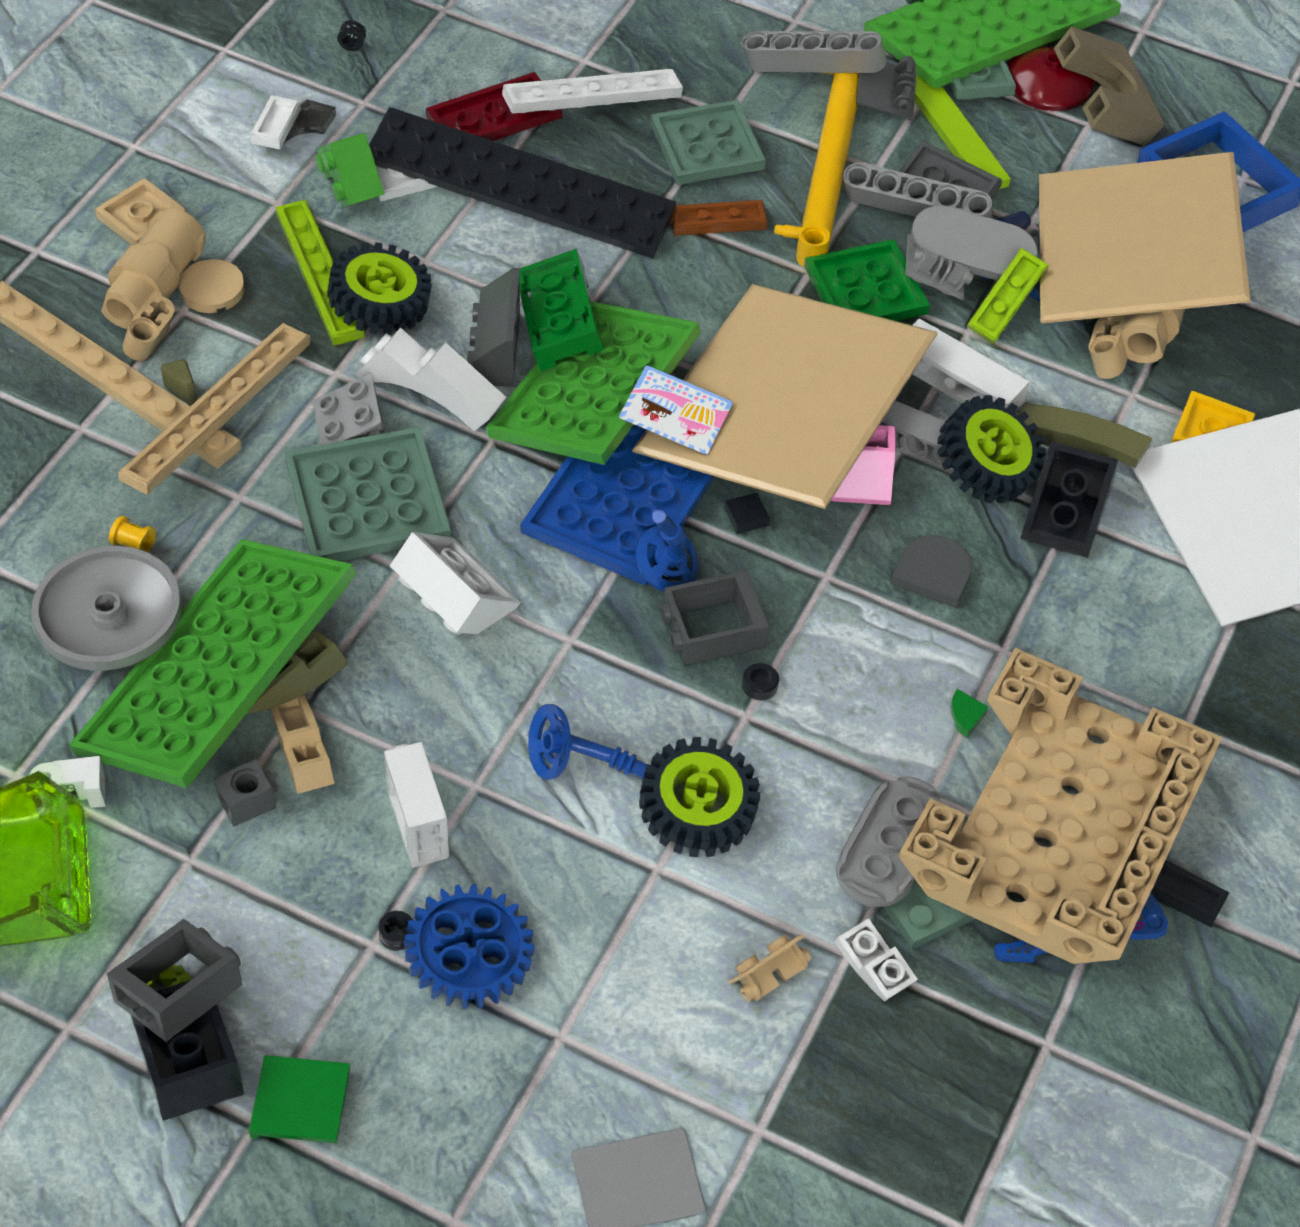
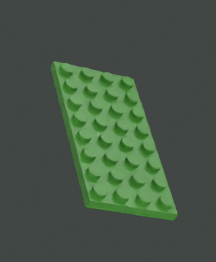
(967, 35)
(216, 664)

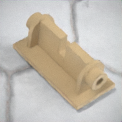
(757, 974)

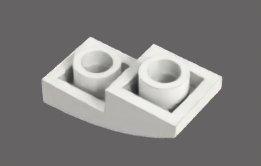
(874, 962)

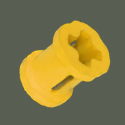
(131, 535)

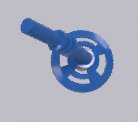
(666, 556)
(563, 742)

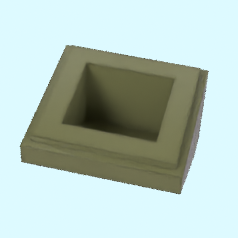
(179, 380)

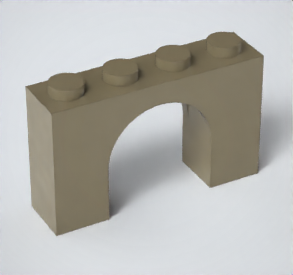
(1122, 102)

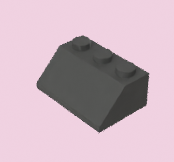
(497, 329)

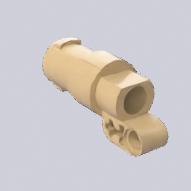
(148, 277)
(1131, 337)

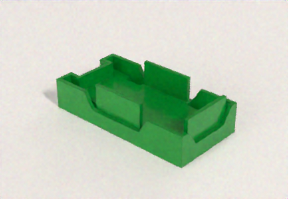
(558, 309)

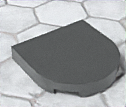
(934, 569)

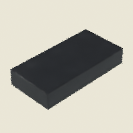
(1189, 893)

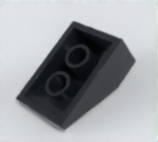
(1069, 499)
(191, 1067)

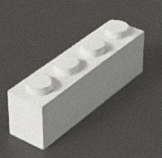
(967, 373)

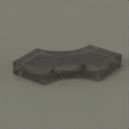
(312, 118)

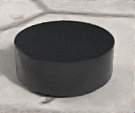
(760, 681)

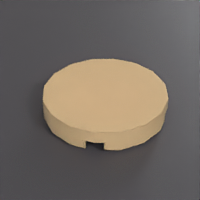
(211, 285)

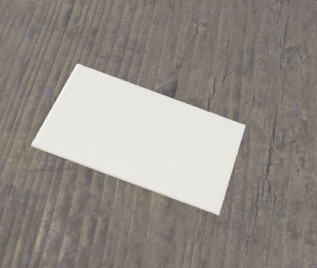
(1234, 512)

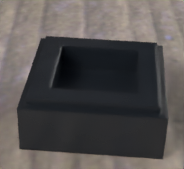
(747, 513)

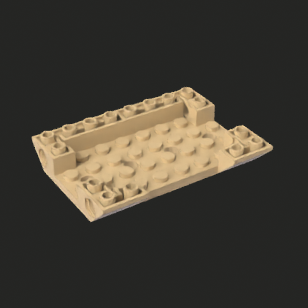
(1104, 839)

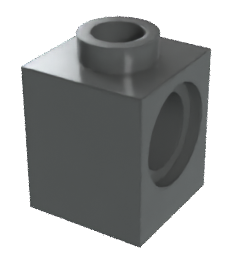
(245, 806)

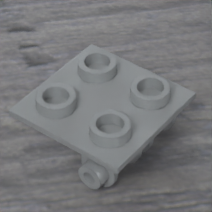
(929, 269)
(349, 412)

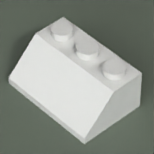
(452, 583)

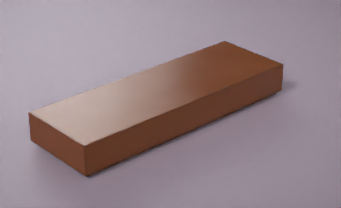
(719, 217)

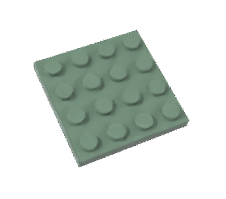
(366, 494)

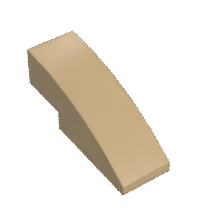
(302, 745)

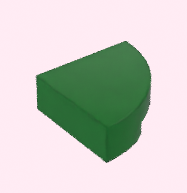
(966, 712)

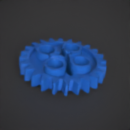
(477, 977)

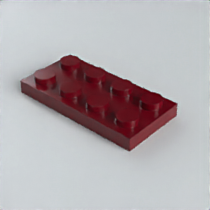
(487, 113)

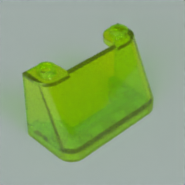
(42, 862)

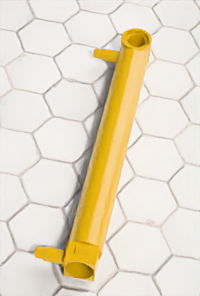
(828, 171)

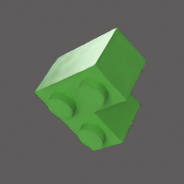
(352, 169)

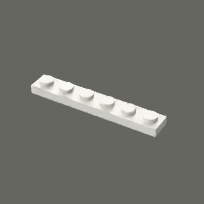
(591, 91)

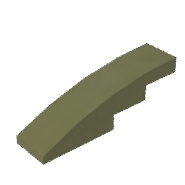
(1087, 433)

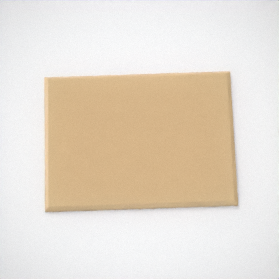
(1141, 238)
(803, 392)

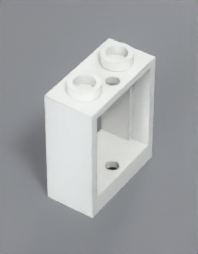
(416, 804)

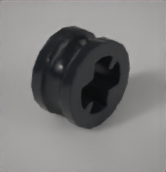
(346, 41)
(389, 939)

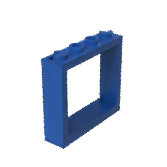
(1249, 154)

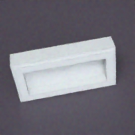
(275, 122)

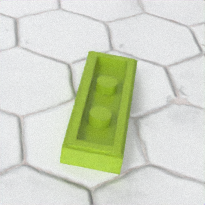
(1007, 296)

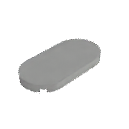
(970, 239)
(869, 859)

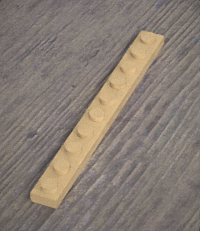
(105, 370)

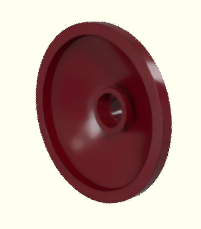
(1045, 83)

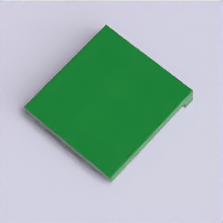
(299, 1099)

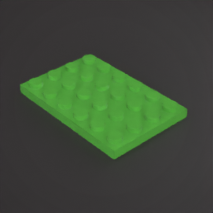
(579, 401)

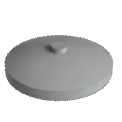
(106, 608)

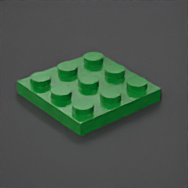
(868, 281)

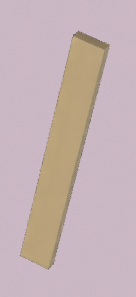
(213, 409)

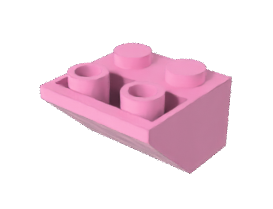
(872, 474)

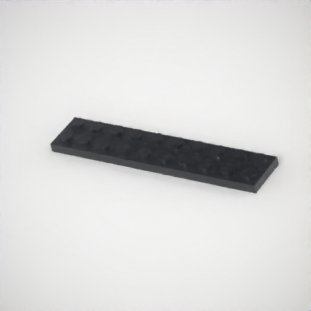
(522, 182)

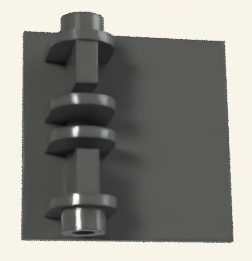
(890, 89)

